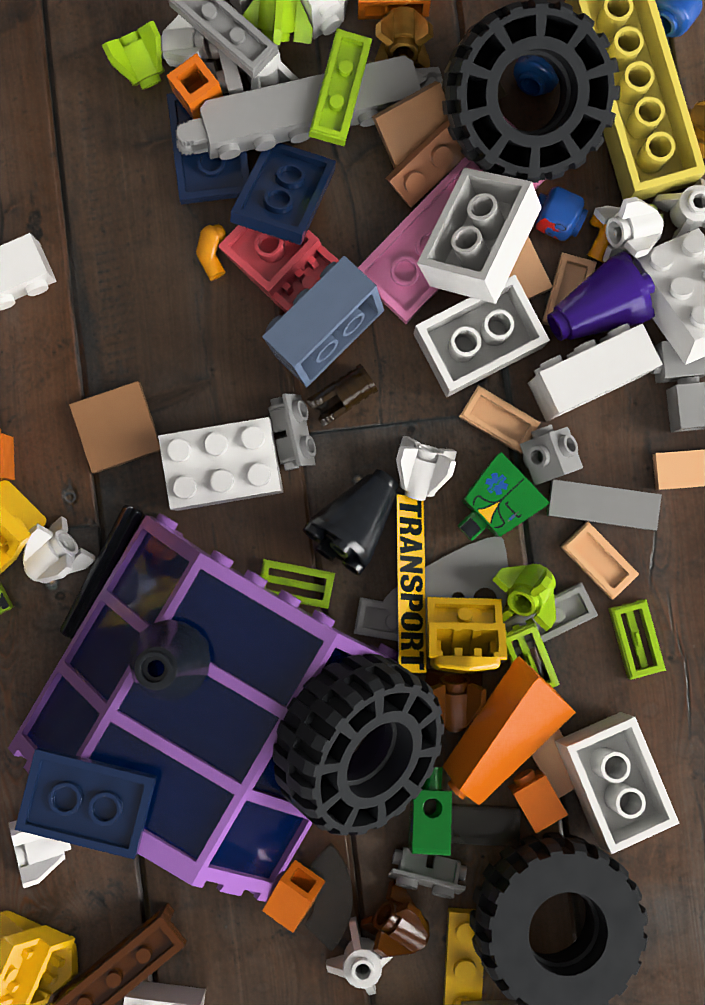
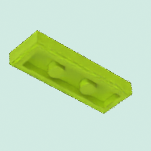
(340, 87)

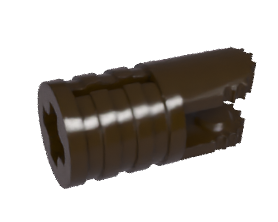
(349, 389)

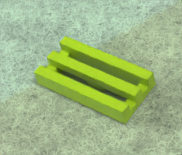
(326, 589)
(628, 608)
(518, 633)

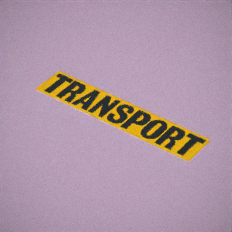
(411, 584)

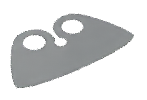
(463, 572)

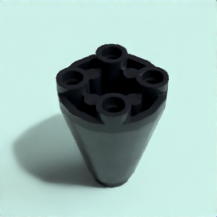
(354, 521)
(182, 653)

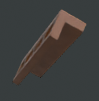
(126, 963)

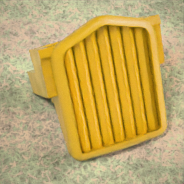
(16, 520)
(465, 634)
(33, 960)

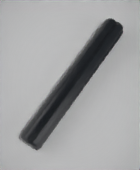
(102, 569)

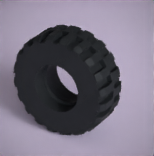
(584, 81)
(329, 720)
(601, 956)

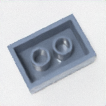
(324, 320)

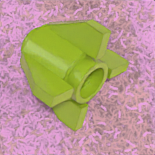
(280, 19)
(138, 56)
(528, 593)

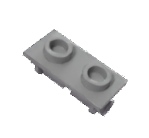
(291, 415)
(441, 878)

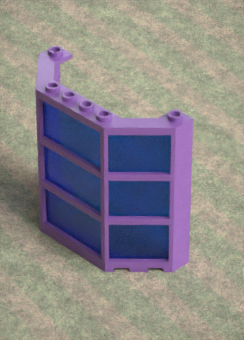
(215, 787)

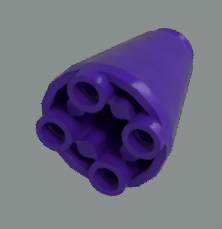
(605, 301)

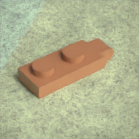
(426, 165)

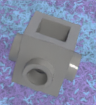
(550, 454)

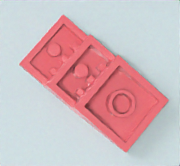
(276, 264)

